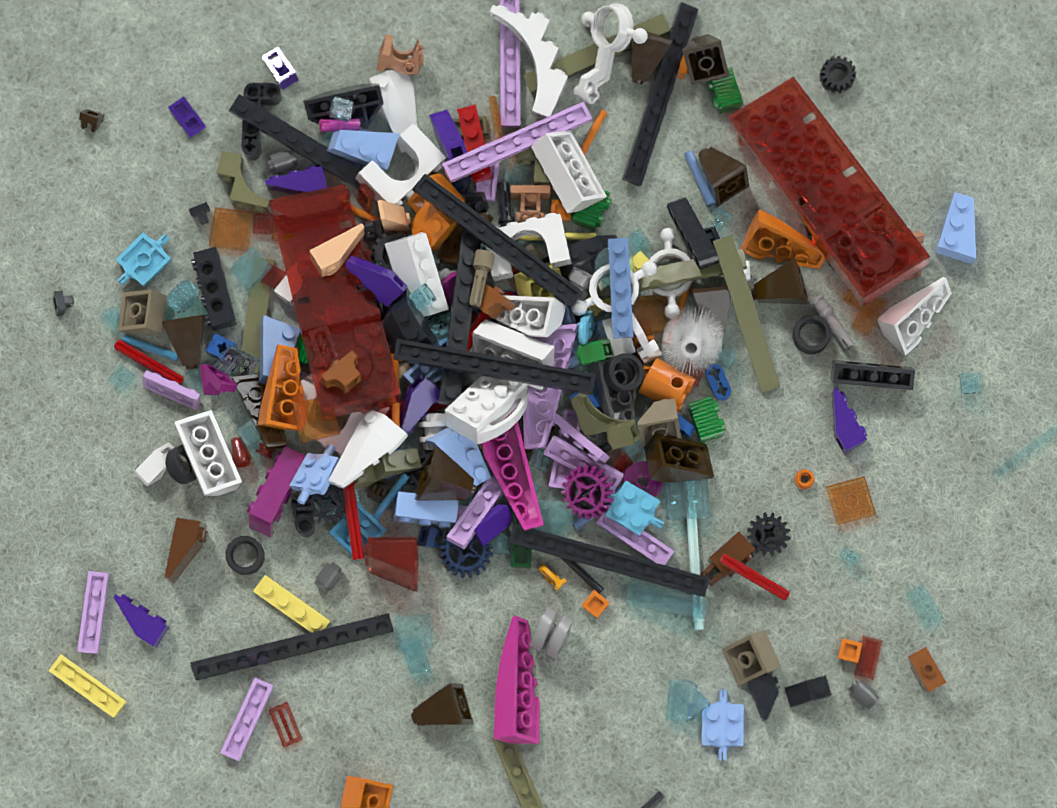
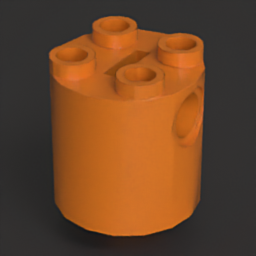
(663, 382)

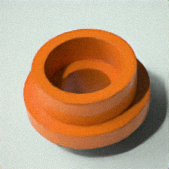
(804, 472)

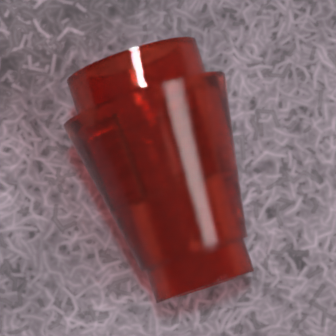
(240, 455)

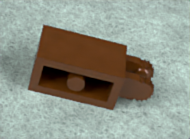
(737, 548)

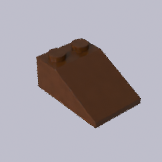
(185, 545)

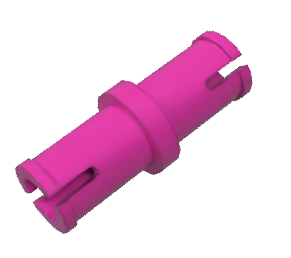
(336, 125)

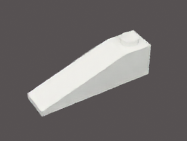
(533, 315)

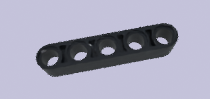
(692, 233)

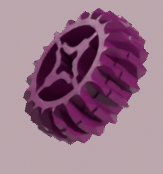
(592, 498)

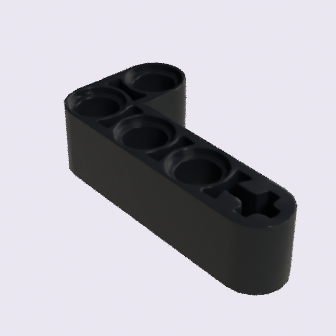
(261, 99)

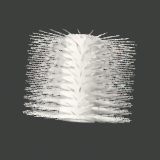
(692, 340)

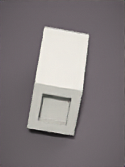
(154, 466)

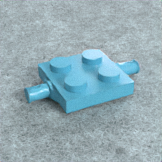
(143, 259)
(634, 509)

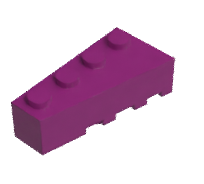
(274, 492)

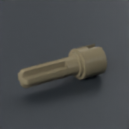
(482, 264)

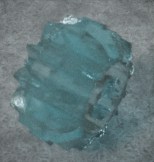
(183, 296)

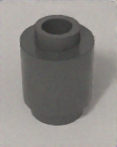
(282, 161)
(328, 576)
(863, 694)

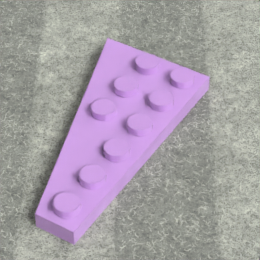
(543, 403)

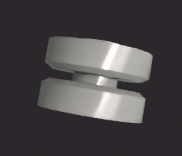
(553, 633)

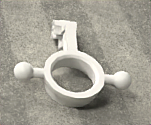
(606, 51)
(667, 236)
(648, 350)

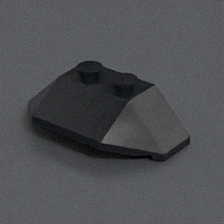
(366, 101)
(584, 254)
(407, 322)

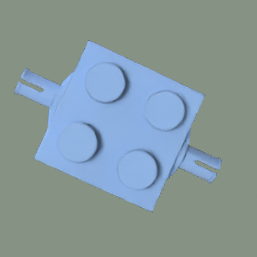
(314, 474)
(723, 725)

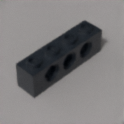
(225, 317)
(872, 375)

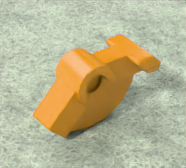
(551, 577)

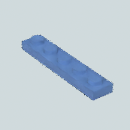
(620, 288)

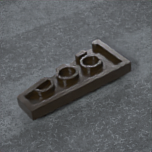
(251, 394)

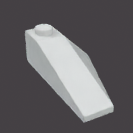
(398, 99)
(908, 318)
(369, 442)

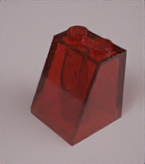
(394, 560)

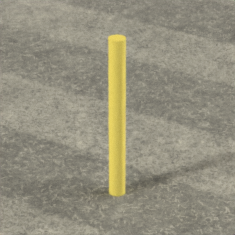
(569, 237)

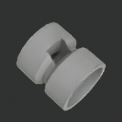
(581, 280)

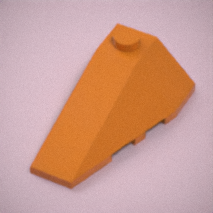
(777, 240)
(282, 390)

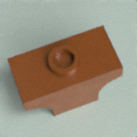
(494, 302)
(342, 373)
(926, 670)

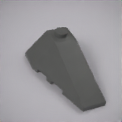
(615, 404)

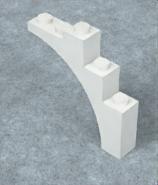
(543, 54)

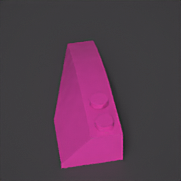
(510, 466)
(515, 700)

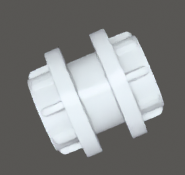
(432, 425)

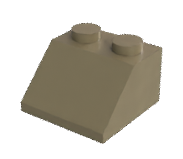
(143, 312)
(751, 657)

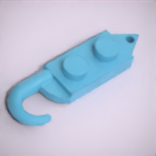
(586, 327)

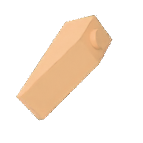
(393, 217)
(333, 253)

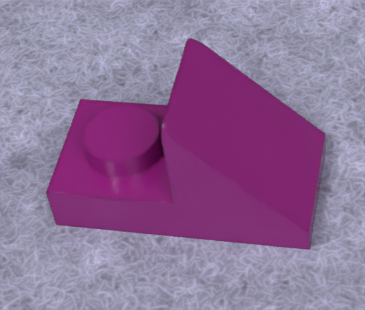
(215, 381)

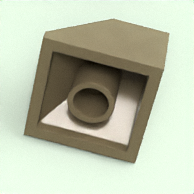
(659, 419)

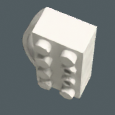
(484, 406)

